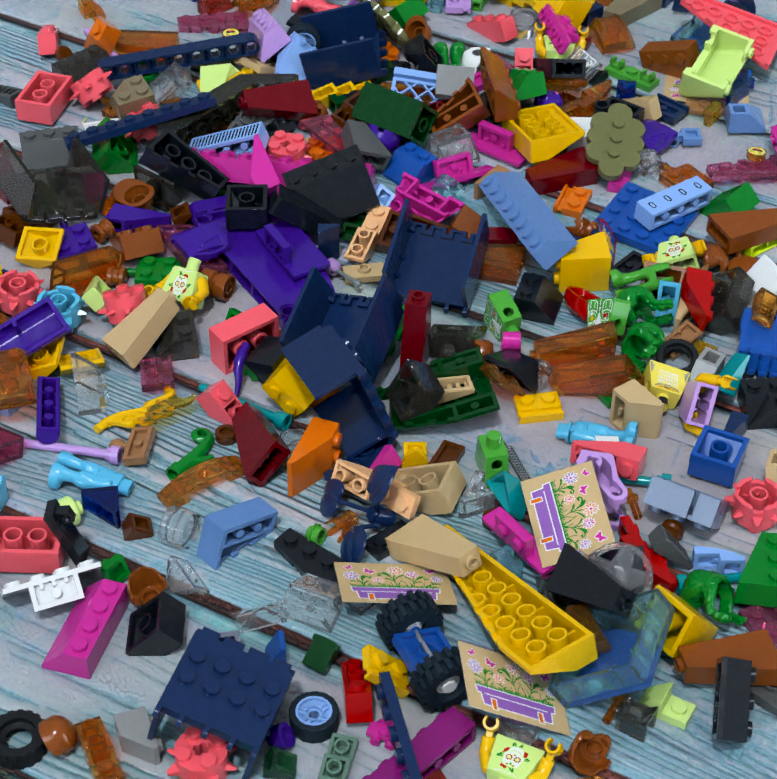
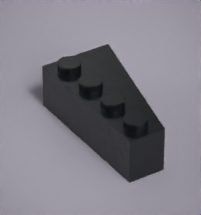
(183, 166)

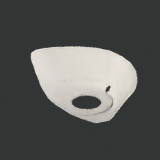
(470, 59)

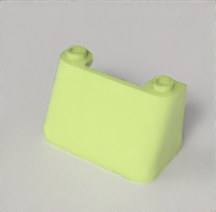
(717, 65)

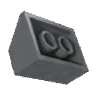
(45, 148)

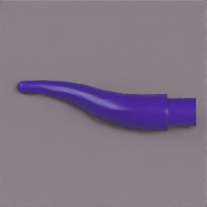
(240, 357)

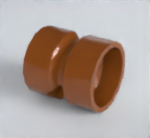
(220, 284)

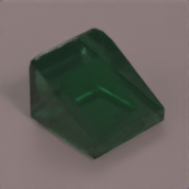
(279, 764)

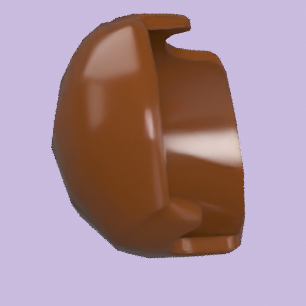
(58, 734)

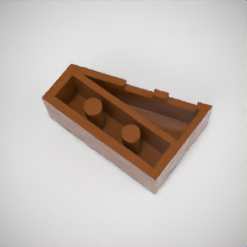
(669, 56)
(463, 108)

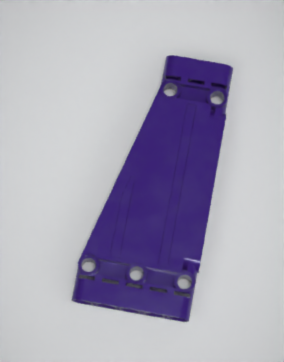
(252, 261)

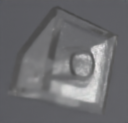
(171, 82)

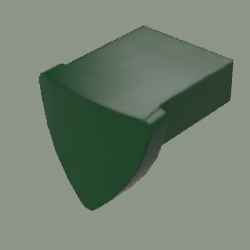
(321, 653)

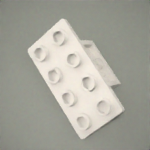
(55, 589)

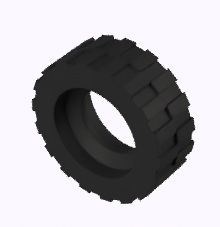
(25, 756)

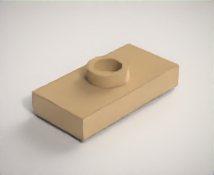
(364, 272)

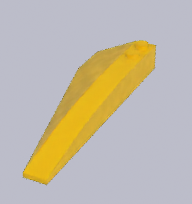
(525, 622)

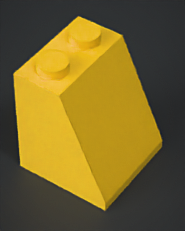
(574, 9)
(585, 265)
(288, 389)
(686, 626)

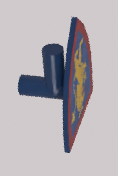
(604, 227)

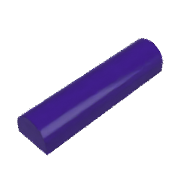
(48, 409)

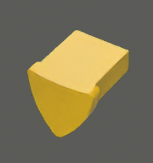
(414, 454)

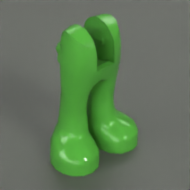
(621, 279)

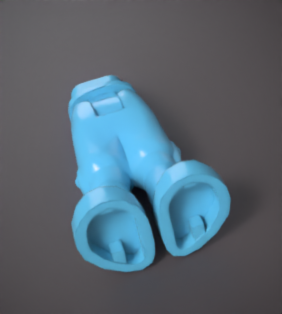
(588, 430)
(87, 476)

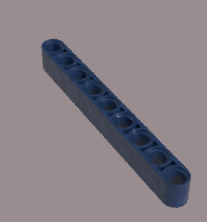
(186, 50)

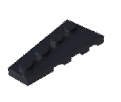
(307, 555)

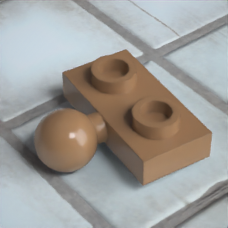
(138, 446)

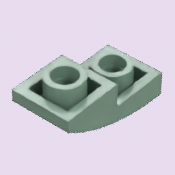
(339, 757)

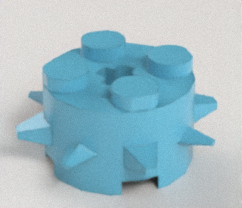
(67, 303)

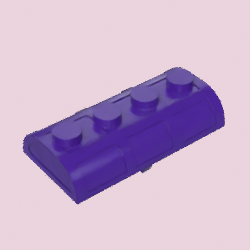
(34, 328)

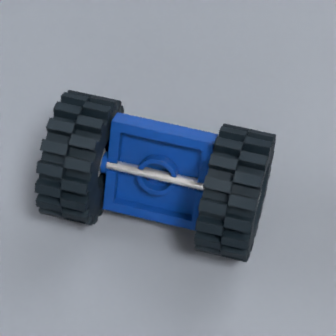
(413, 631)

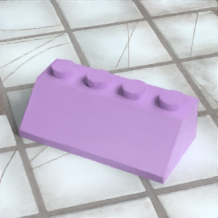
(269, 34)

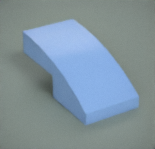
(717, 559)

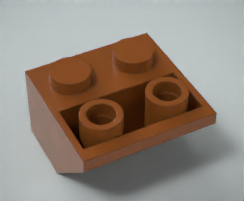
(138, 244)

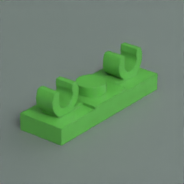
(623, 72)

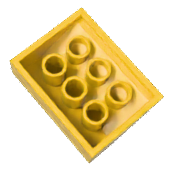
(543, 132)

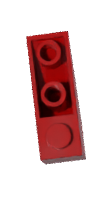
(696, 294)
(356, 692)

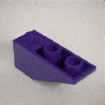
(129, 217)

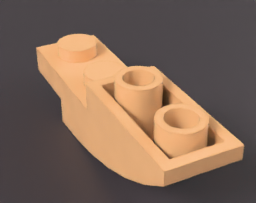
(366, 237)
(356, 478)

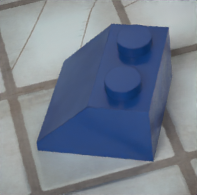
(412, 160)
(717, 456)

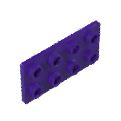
(292, 249)

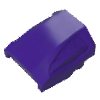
(657, 135)
(201, 242)

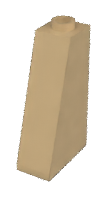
(142, 327)
(433, 547)

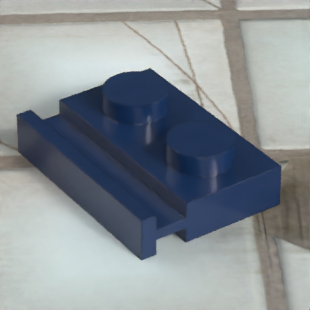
(671, 109)

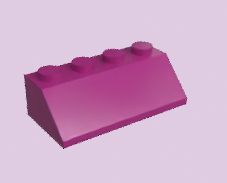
(88, 629)

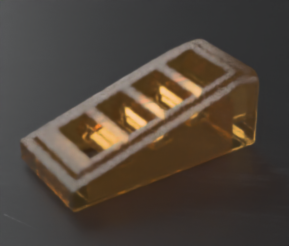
(764, 307)
(584, 617)

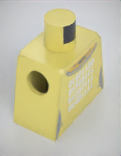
(665, 382)

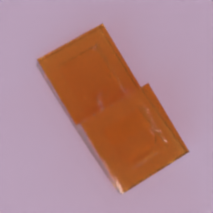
(504, 382)

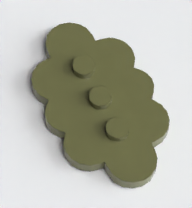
(387, 23)
(615, 141)

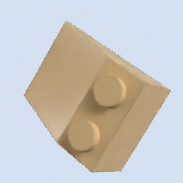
(436, 484)

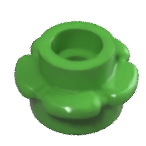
(316, 534)

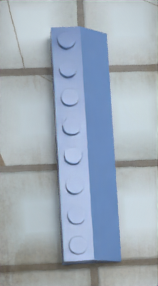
(528, 216)

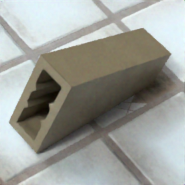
(632, 10)

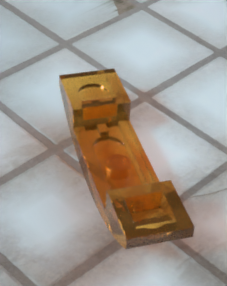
(90, 9)
(199, 477)

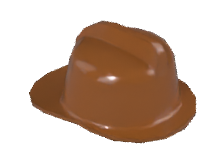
(417, 25)
(134, 193)

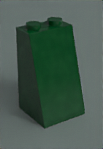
(395, 113)

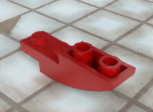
(630, 534)

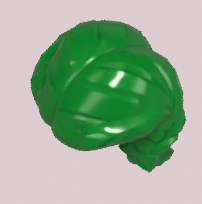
(643, 303)
(642, 342)
(703, 586)

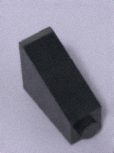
(561, 67)

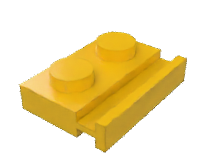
(538, 407)
(378, 661)

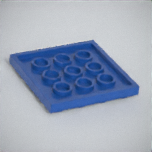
(620, 218)

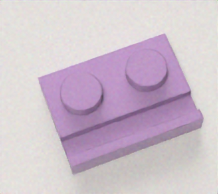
(458, 6)

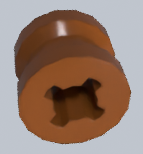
(102, 231)
(116, 276)

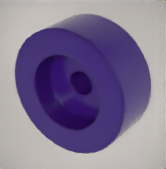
(281, 736)

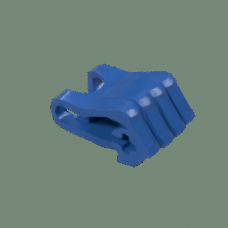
(759, 344)

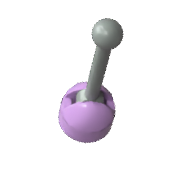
(335, 269)

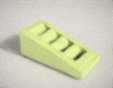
(93, 294)

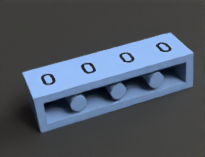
(673, 203)

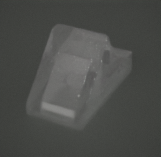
(475, 497)

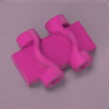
(378, 732)

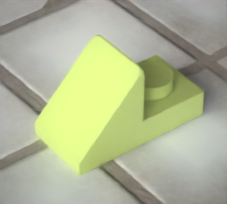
(670, 708)

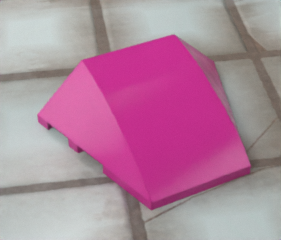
(423, 200)

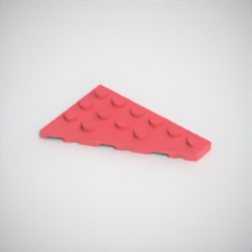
(741, 22)

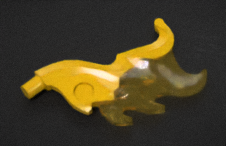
(147, 414)

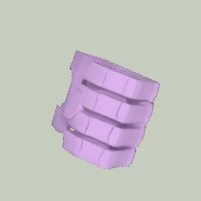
(608, 482)

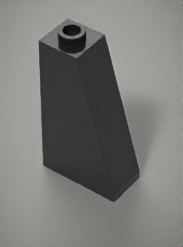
(299, 211)
(588, 583)

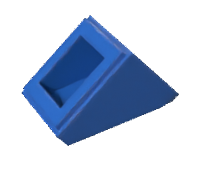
(276, 647)

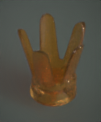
(346, 520)

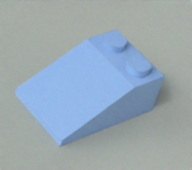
(288, 57)

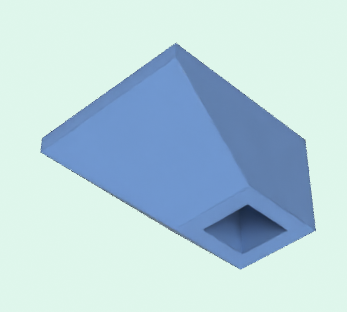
(743, 118)

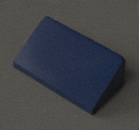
(329, 240)

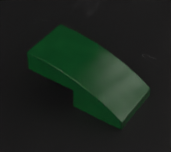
(351, 226)

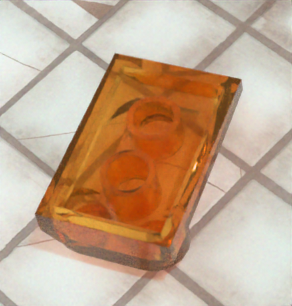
(15, 379)

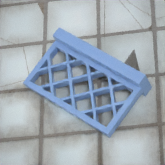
(415, 79)

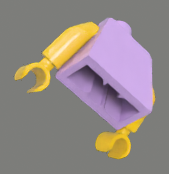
(699, 400)

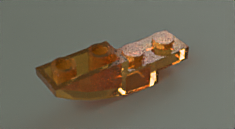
(585, 104)
(98, 750)

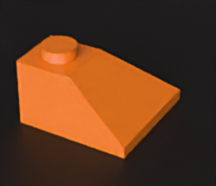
(103, 34)

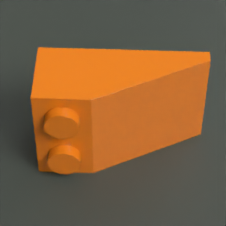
(313, 455)

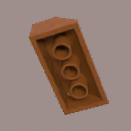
(498, 87)

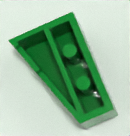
(759, 578)

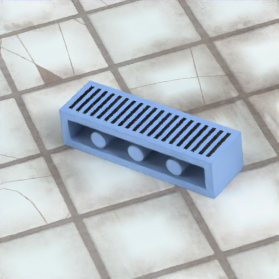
(234, 139)

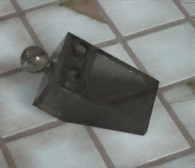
(448, 339)

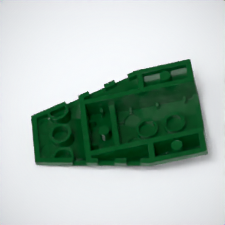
(459, 409)

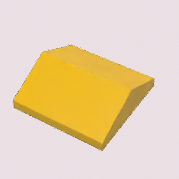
(39, 246)
(92, 355)
(46, 360)

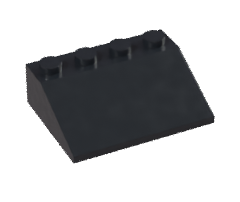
(336, 183)

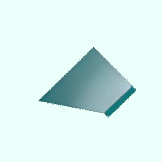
(509, 493)

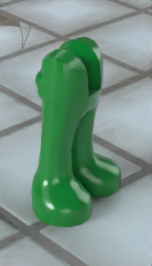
(455, 53)

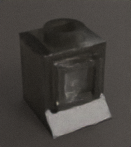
(634, 718)

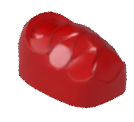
(576, 300)

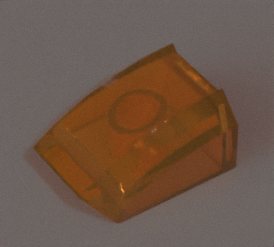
(610, 34)

